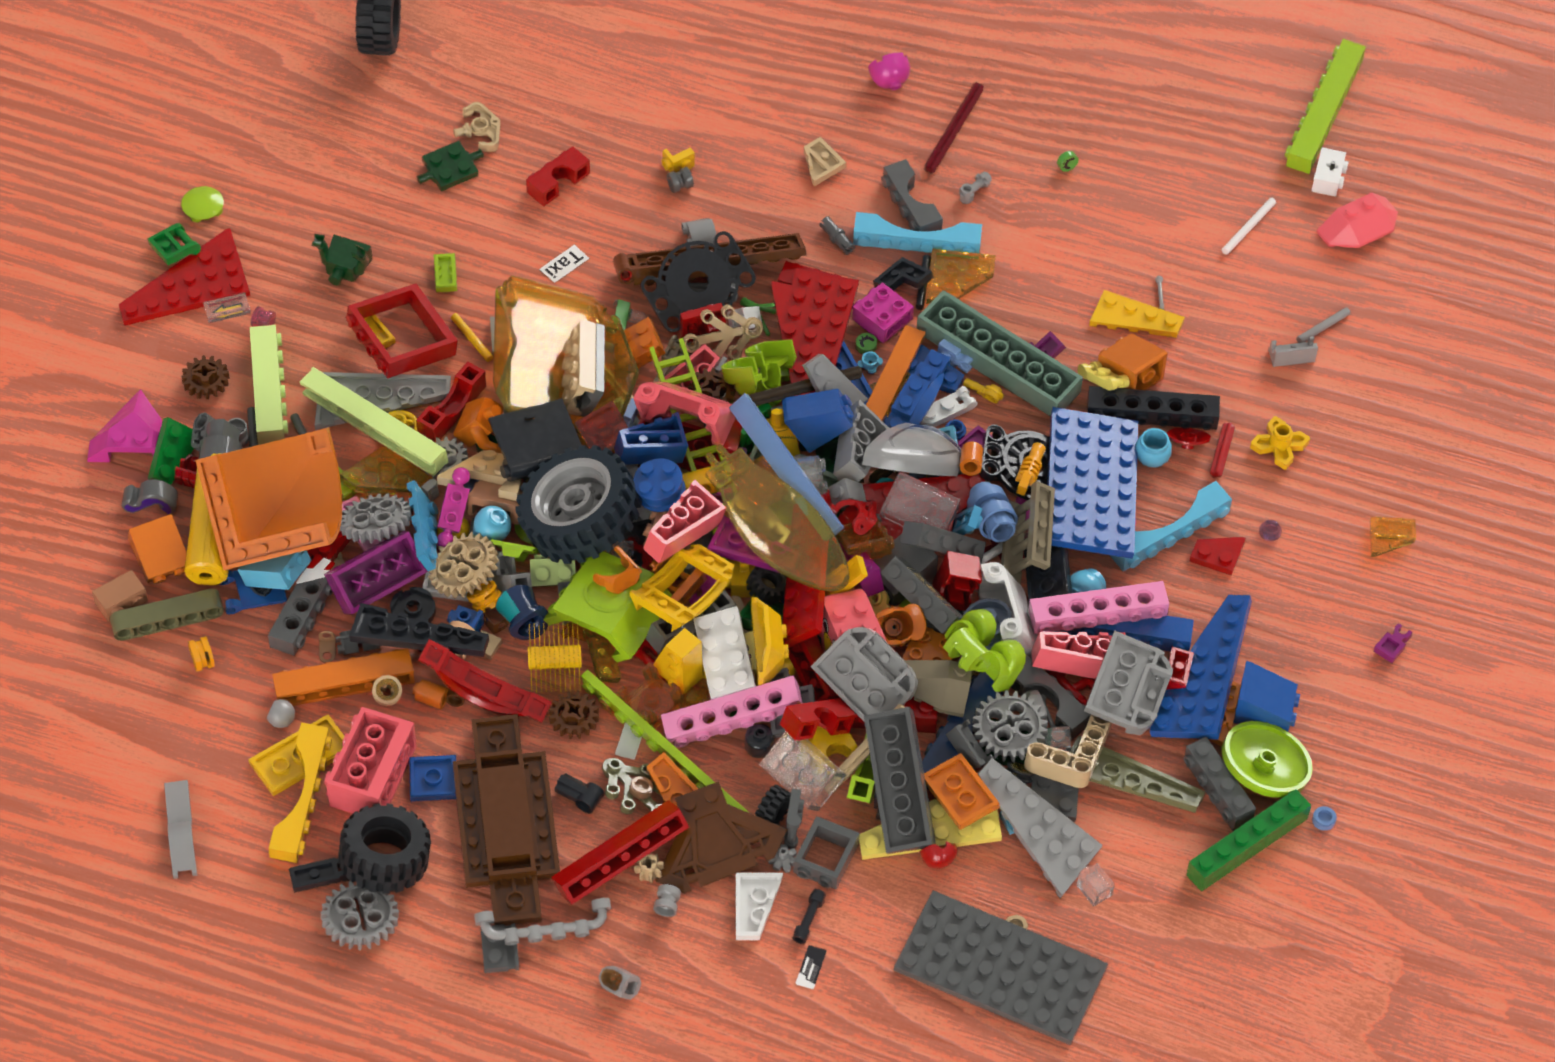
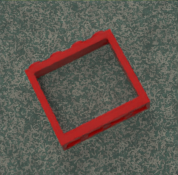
(392, 366)

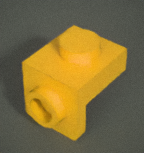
(675, 163)

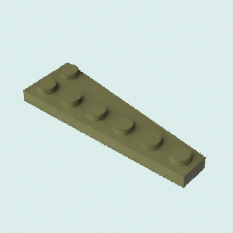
(1141, 780)

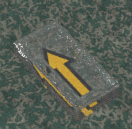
(226, 307)

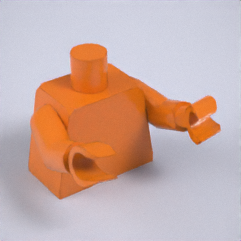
(474, 423)

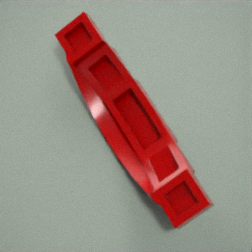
(481, 687)

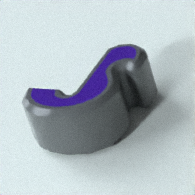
(149, 494)

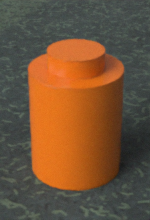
(971, 458)
(430, 693)

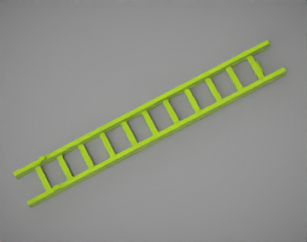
(685, 417)

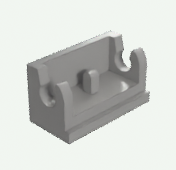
(1293, 353)

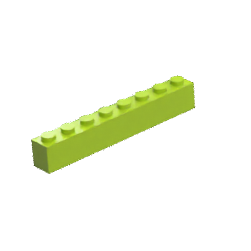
(1325, 106)

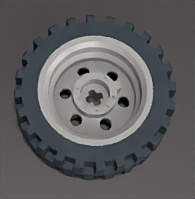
(578, 504)

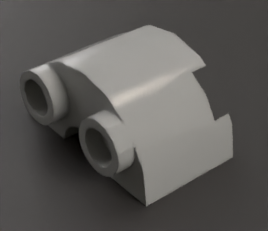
(699, 230)

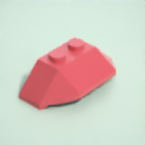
(1359, 222)

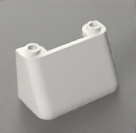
(1001, 585)

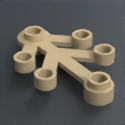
(726, 333)

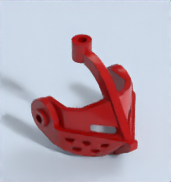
(861, 519)

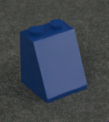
(818, 416)
(1266, 698)

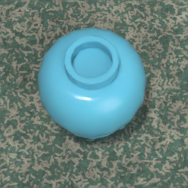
(1153, 448)
(492, 522)
(1087, 580)

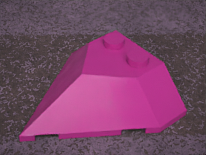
(130, 430)

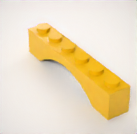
(288, 835)

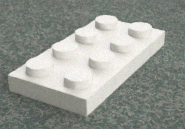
(724, 652)

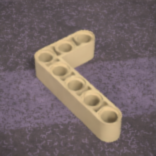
(1069, 767)

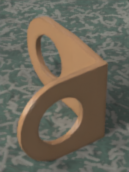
(326, 645)

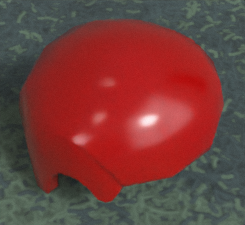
(939, 857)

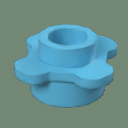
(870, 362)

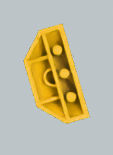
(768, 641)

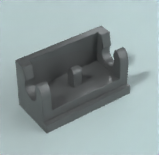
(965, 743)

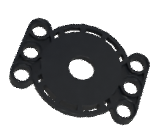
(716, 267)
(1010, 452)

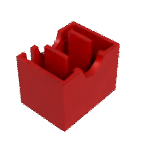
(958, 578)

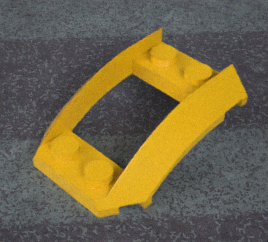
(652, 596)

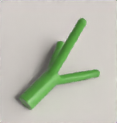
(763, 307)

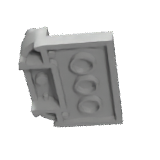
(866, 672)
(1130, 684)

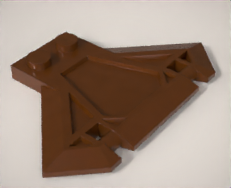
(716, 840)

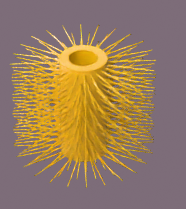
(554, 657)

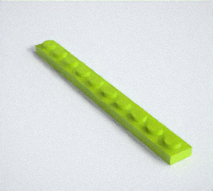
(653, 738)

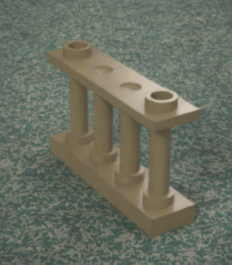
(1039, 533)

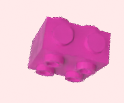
(882, 312)

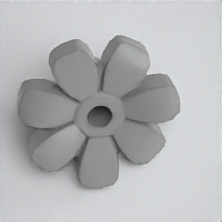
(784, 859)

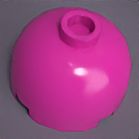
(891, 71)

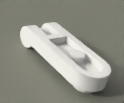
(949, 408)

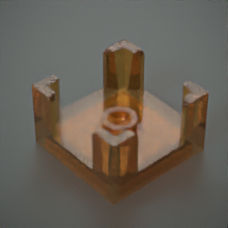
(652, 696)

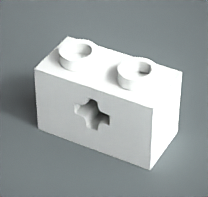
(1329, 171)

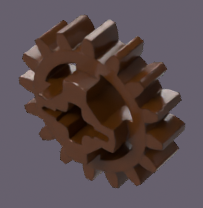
(205, 377)
(714, 385)
(574, 713)

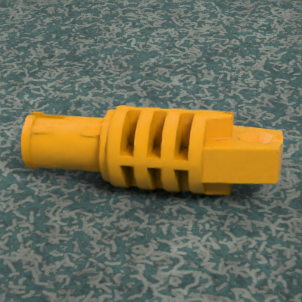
(1030, 468)

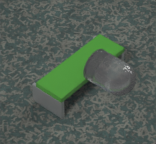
(625, 315)

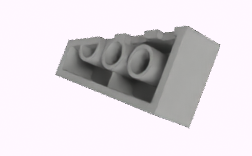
(855, 441)

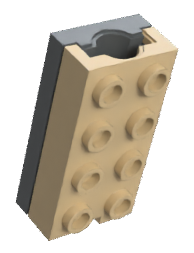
(583, 368)

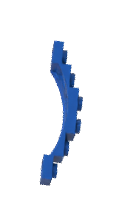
(919, 391)

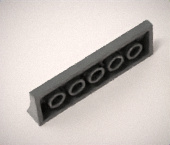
(899, 780)

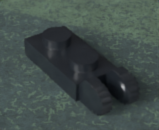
(316, 874)

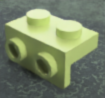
(549, 573)

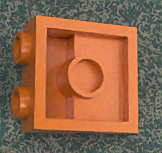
(640, 338)

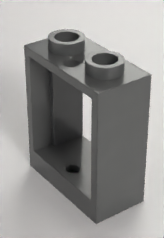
(832, 833)

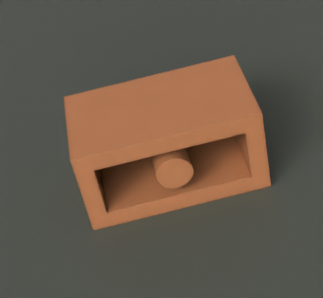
(120, 594)

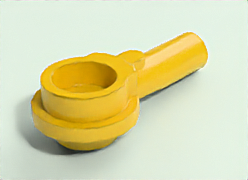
(990, 392)

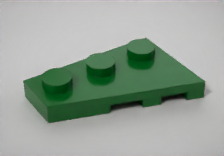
(171, 446)

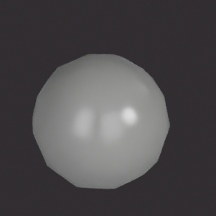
(281, 714)

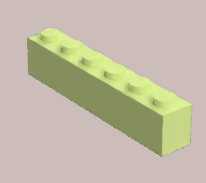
(267, 384)

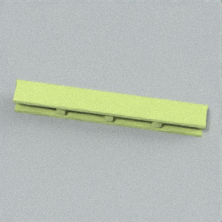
(374, 422)

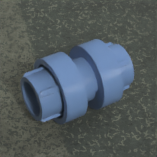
(997, 515)

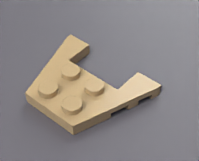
(485, 467)

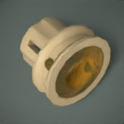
(382, 684)

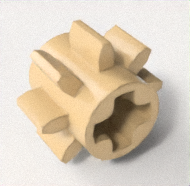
(652, 873)

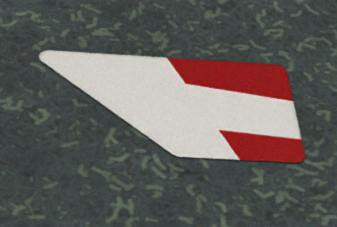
(316, 569)

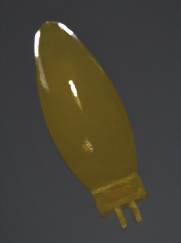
(778, 522)

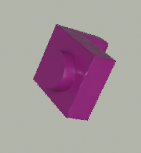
(1050, 345)

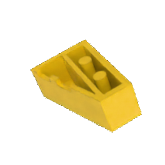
(681, 661)

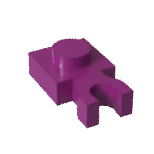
(1392, 645)

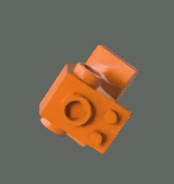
(687, 587)

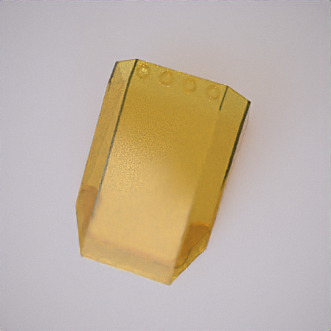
(529, 340)

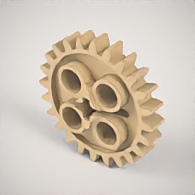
(464, 565)

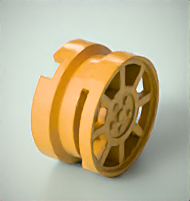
(484, 598)
(201, 654)

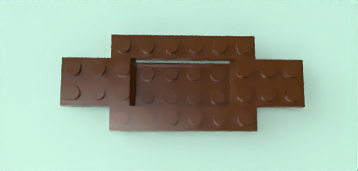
(515, 820)

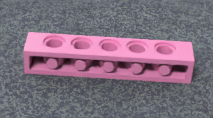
(1088, 602)
(721, 707)

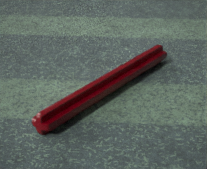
(953, 128)

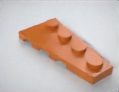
(669, 779)

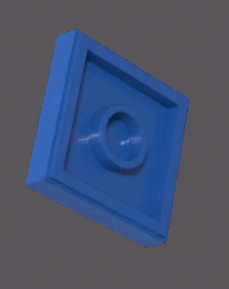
(432, 778)

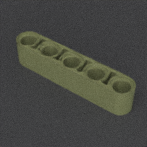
(166, 614)

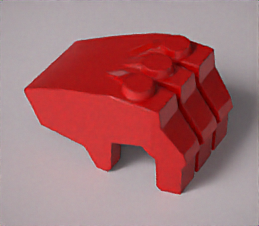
(187, 471)

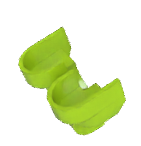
(769, 358)
(969, 639)

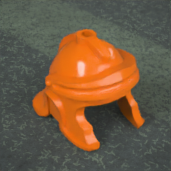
(908, 623)

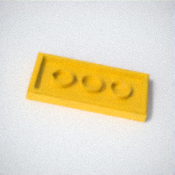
(280, 765)

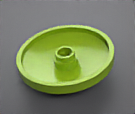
(1266, 759)

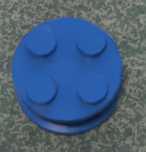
(659, 484)

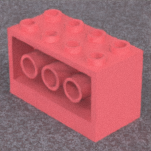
(370, 761)

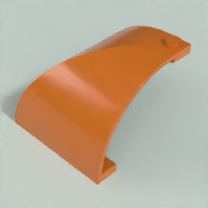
(273, 498)

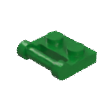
(169, 248)

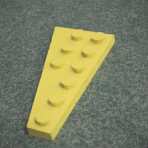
(981, 831)

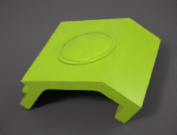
(602, 610)

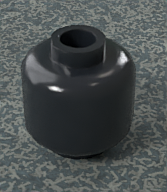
(759, 740)

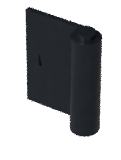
(532, 441)

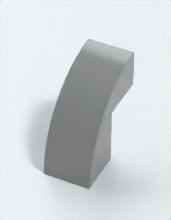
(506, 574)

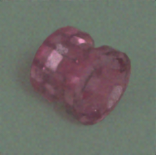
(262, 318)

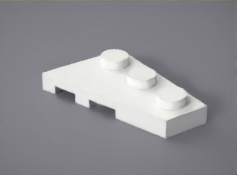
(754, 902)

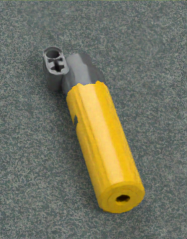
(203, 560)

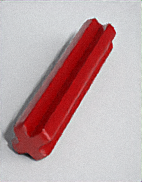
(1222, 450)

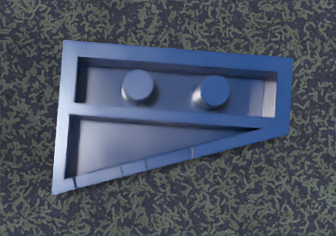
(652, 441)

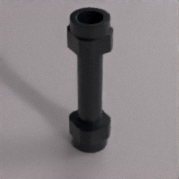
(802, 931)

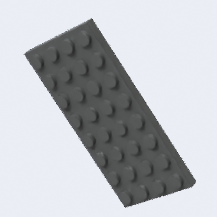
(1001, 967)

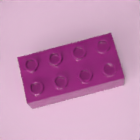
(375, 572)

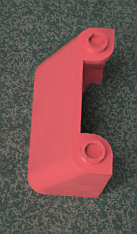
(658, 398)

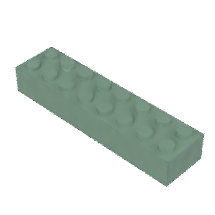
(1000, 354)

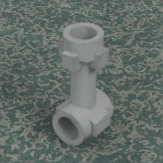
(967, 190)

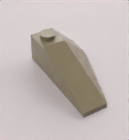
(942, 685)

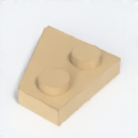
(822, 161)

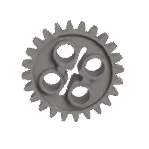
(375, 518)
(1009, 725)
(339, 920)

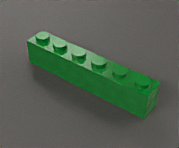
(1248, 840)

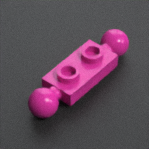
(453, 506)

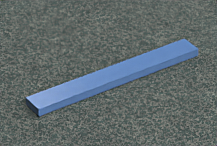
(780, 458)

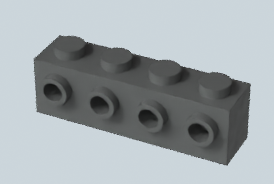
(1219, 783)

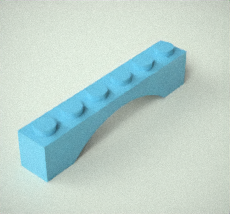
(876, 232)
(1208, 506)

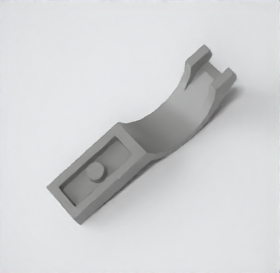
(180, 827)

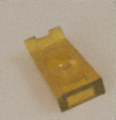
(601, 654)

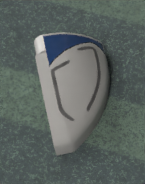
(914, 450)

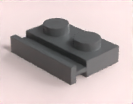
(497, 955)

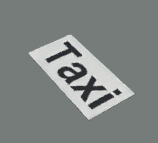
(564, 263)

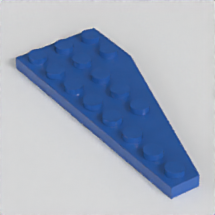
(1201, 706)

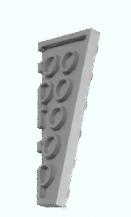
(387, 394)
(1045, 832)

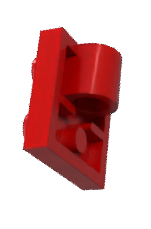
(692, 324)

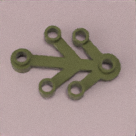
(616, 769)

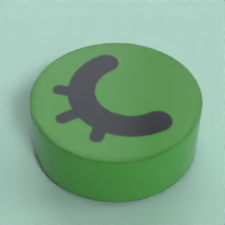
(1067, 161)
(866, 342)

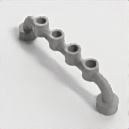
(535, 932)

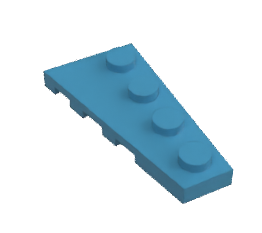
(425, 526)

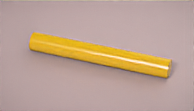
(472, 337)

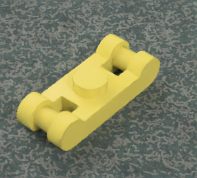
(1102, 376)

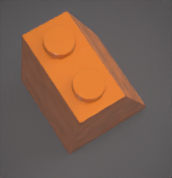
(1137, 359)
(158, 549)

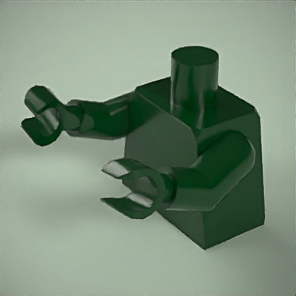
(344, 257)

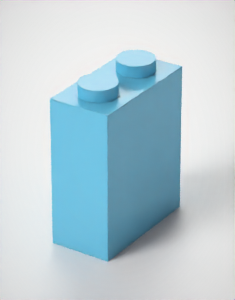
(275, 572)

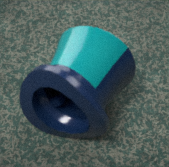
(520, 610)

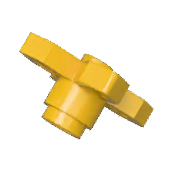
(1280, 442)

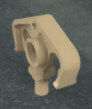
(485, 125)

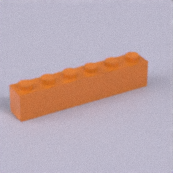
(342, 677)

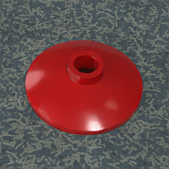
(1188, 437)

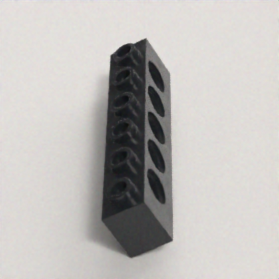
(1156, 407)

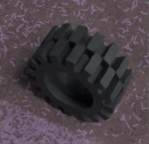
(761, 591)
(774, 805)

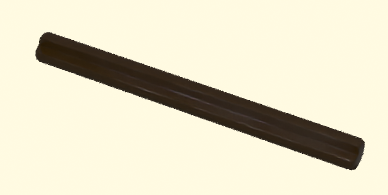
(797, 388)

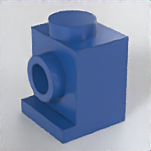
(468, 616)

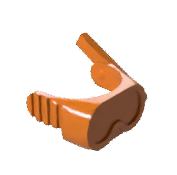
(623, 580)

